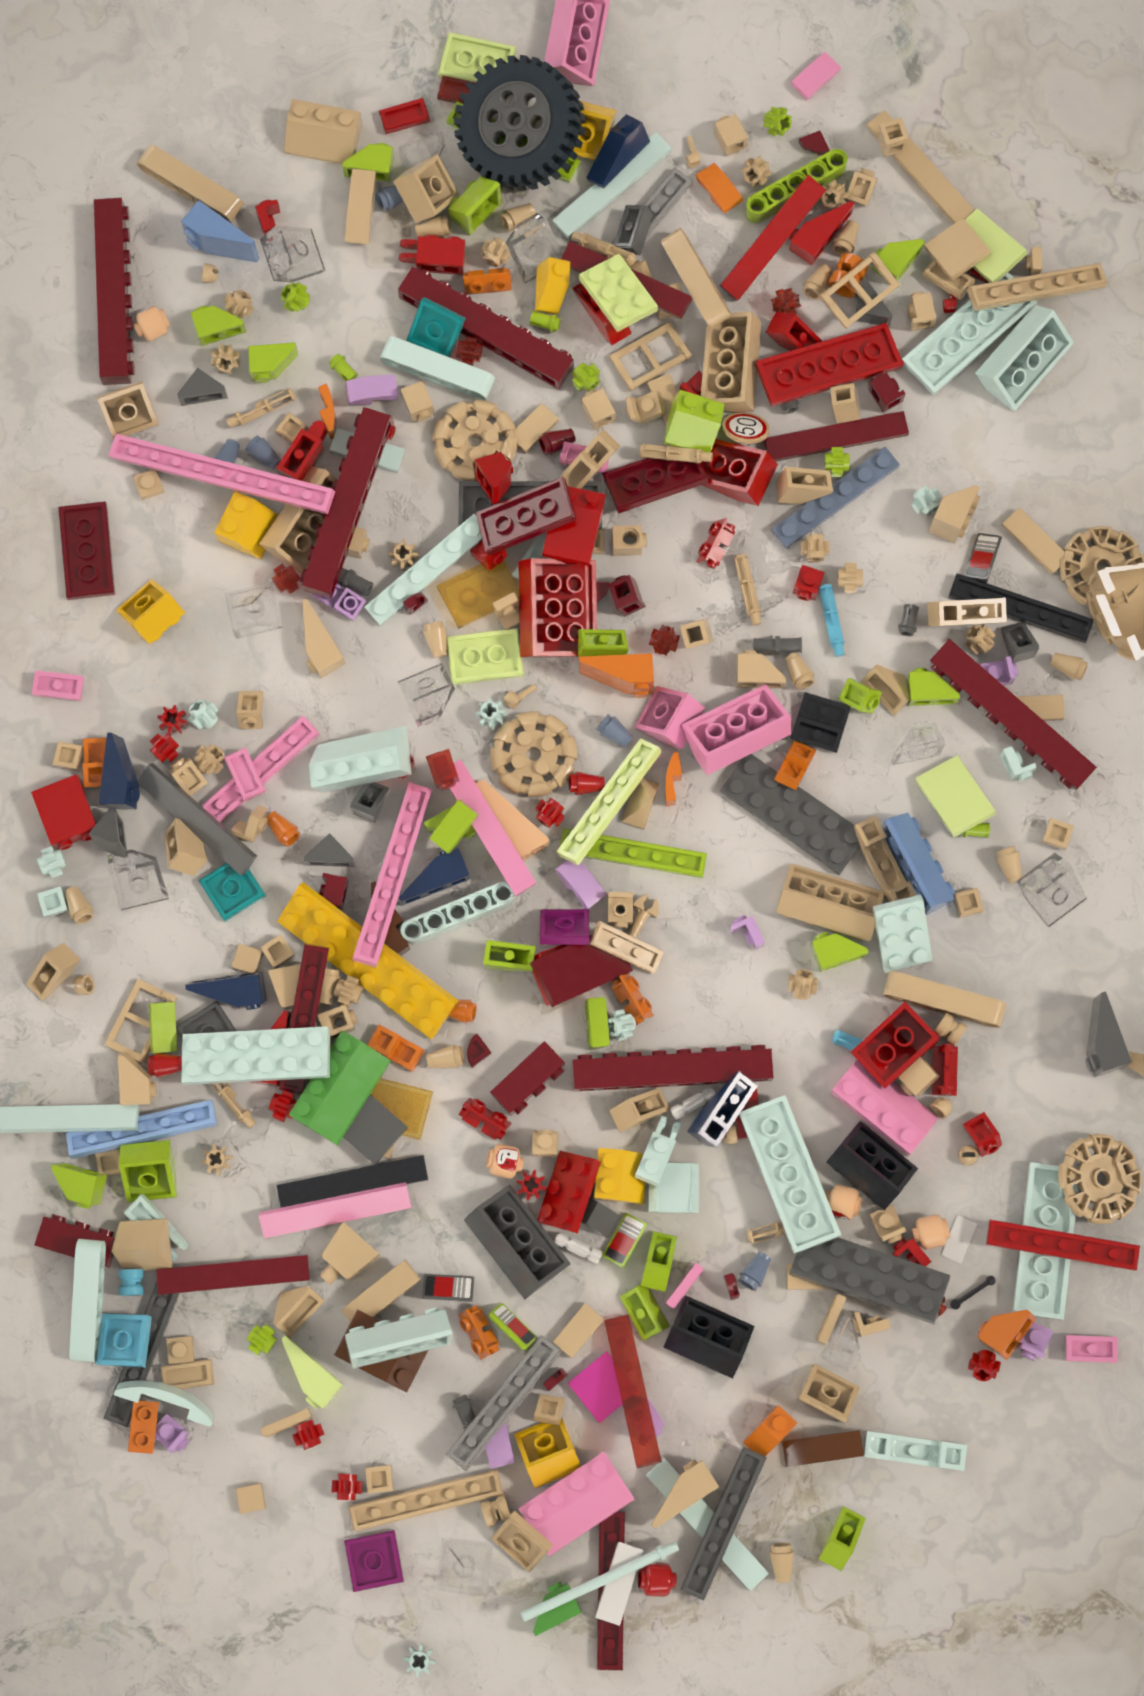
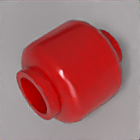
(656, 1579)

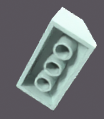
(1025, 357)
(360, 760)
(398, 1338)

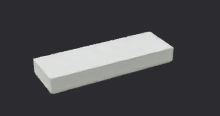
(616, 1593)

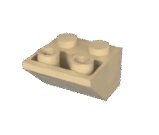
(952, 513)

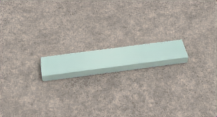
(597, 198)
(69, 1118)
(698, 1516)

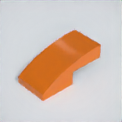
(719, 187)
(328, 414)
(93, 761)
(795, 765)
(673, 774)
(396, 1048)

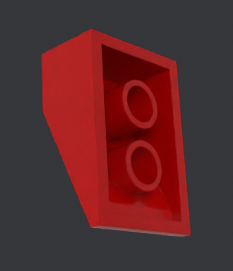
(739, 471)
(577, 539)
(895, 1045)

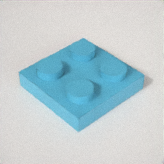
(124, 1340)

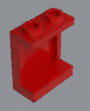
(64, 812)

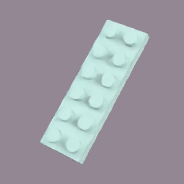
(961, 341)
(256, 1055)
(789, 1174)
(1042, 1278)

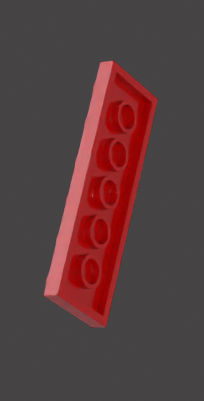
(828, 364)

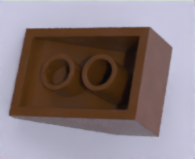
(397, 1371)

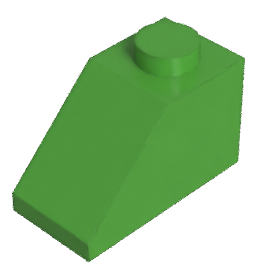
(559, 1614)

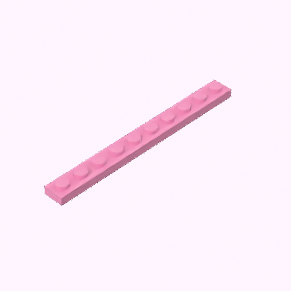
(222, 473)

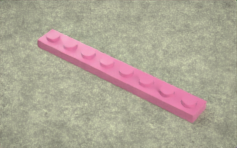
(392, 875)

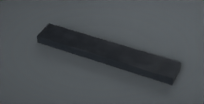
(1025, 608)
(405, 1170)

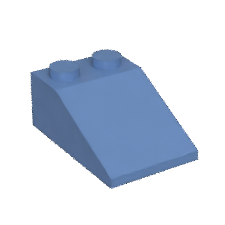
(216, 235)

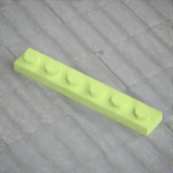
(609, 801)

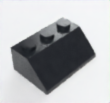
(872, 1165)
(709, 1336)

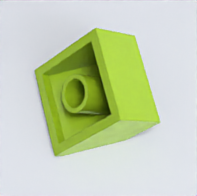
(475, 204)
(693, 421)
(148, 1170)

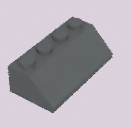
(516, 1241)

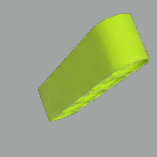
(784, 189)

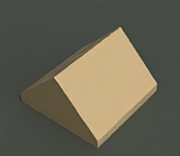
(128, 410)
(143, 1244)
(828, 1393)

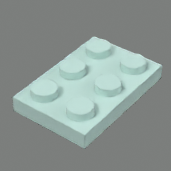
(902, 933)

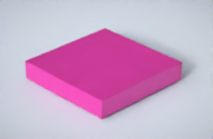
(598, 1387)

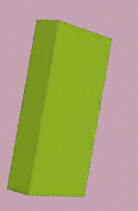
(454, 826)
(162, 1027)

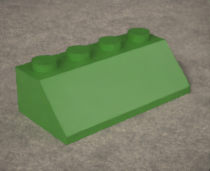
(333, 1102)

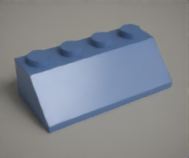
(916, 862)

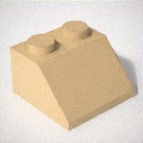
(426, 188)

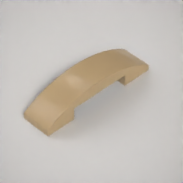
(881, 860)

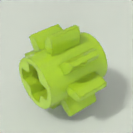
(777, 121)
(295, 297)
(586, 377)
(837, 461)
(261, 1339)

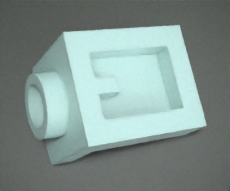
(1013, 762)

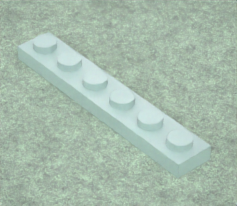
(425, 570)

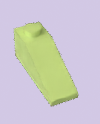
(313, 1378)

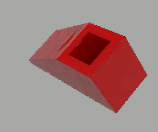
(598, 316)

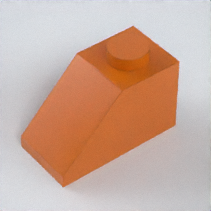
(1005, 1331)
(770, 1431)

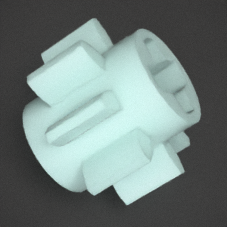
(926, 500)
(486, 710)
(203, 714)
(51, 862)
(621, 1025)
(419, 1668)

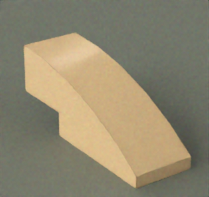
(360, 206)
(590, 460)
(383, 1292)

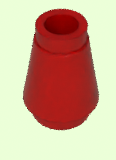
(585, 783)
(164, 1064)

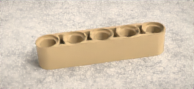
(189, 182)
(696, 278)
(944, 999)

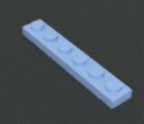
(150, 1128)

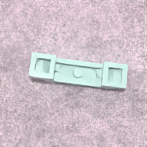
(133, 1389)
(915, 1450)

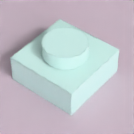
(52, 902)

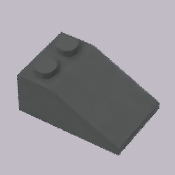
(1105, 1042)

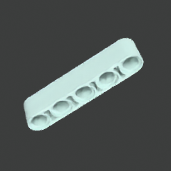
(437, 368)
(450, 923)
(87, 1300)

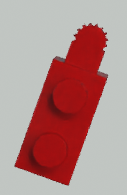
(435, 254)
(303, 452)

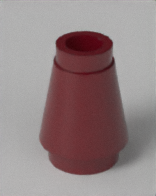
(553, 441)

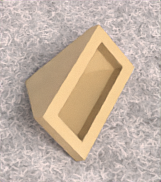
(892, 686)
(640, 804)
(295, 1308)

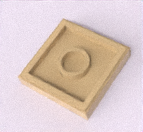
(957, 249)
(521, 1541)

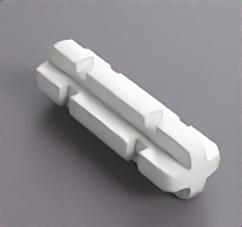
(692, 1103)
(578, 1247)

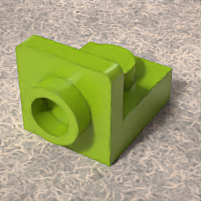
(860, 696)

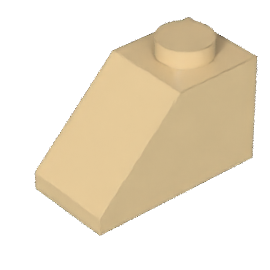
(802, 485)
(757, 670)
(184, 849)
(52, 971)
(135, 1082)
(639, 1109)

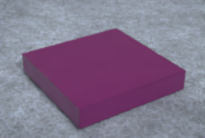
(564, 927)
(374, 1561)

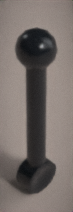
(955, 1304)

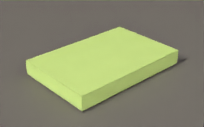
(467, 55)
(1003, 248)
(484, 656)
(955, 796)

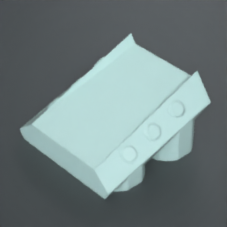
(676, 1191)

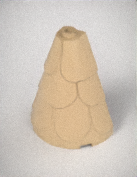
(1123, 624)

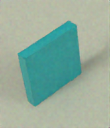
(435, 328)
(231, 891)

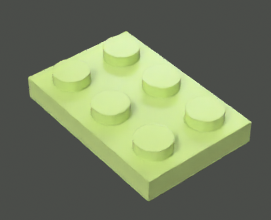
(618, 292)

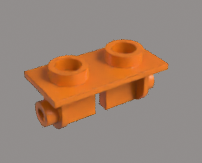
(478, 282)
(628, 989)
(472, 1322)
(143, 1427)

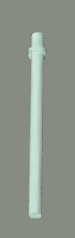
(658, 1554)

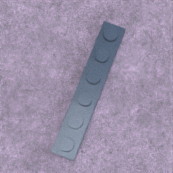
(844, 492)

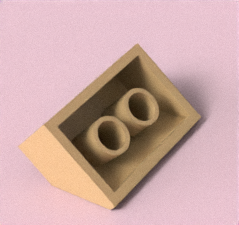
(322, 131)

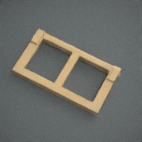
(878, 264)
(642, 343)
(141, 1058)

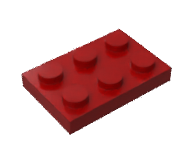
(568, 1191)

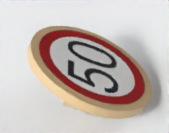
(745, 428)

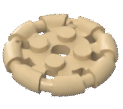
(468, 428)
(1091, 556)
(528, 740)
(1086, 1178)

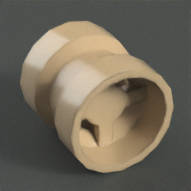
(950, 1029)
(491, 1515)

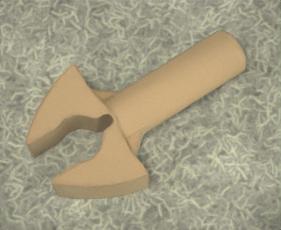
(642, 915)

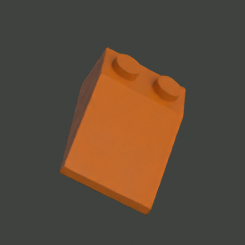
(625, 673)

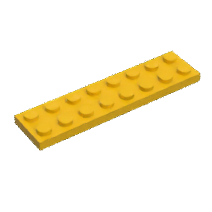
(394, 978)

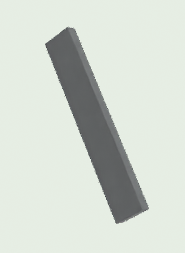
(197, 819)
(160, 1309)
(723, 1523)

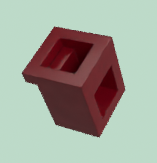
(885, 391)
(626, 603)
(334, 889)

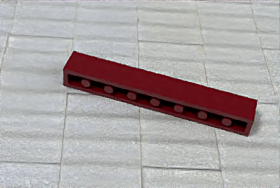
(112, 291)
(492, 331)
(348, 502)
(1013, 714)
(671, 1069)

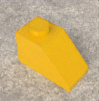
(551, 285)

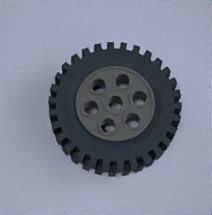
(546, 146)

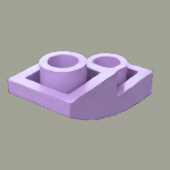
(366, 389)
(343, 601)
(581, 882)
(499, 1449)

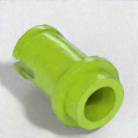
(545, 321)
(342, 367)
(979, 830)

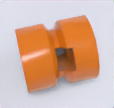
(845, 264)

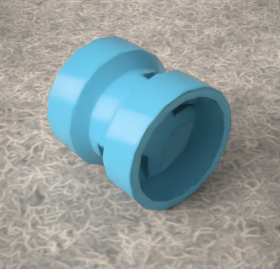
(130, 1282)

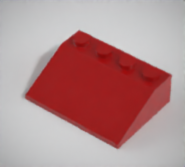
(554, 605)

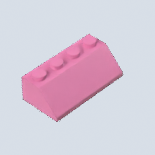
(577, 39)
(737, 729)
(887, 1110)
(577, 1502)

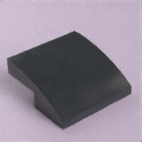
(820, 722)

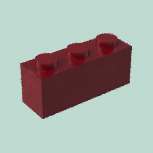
(528, 1079)
(63, 1237)

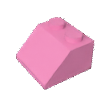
(666, 714)

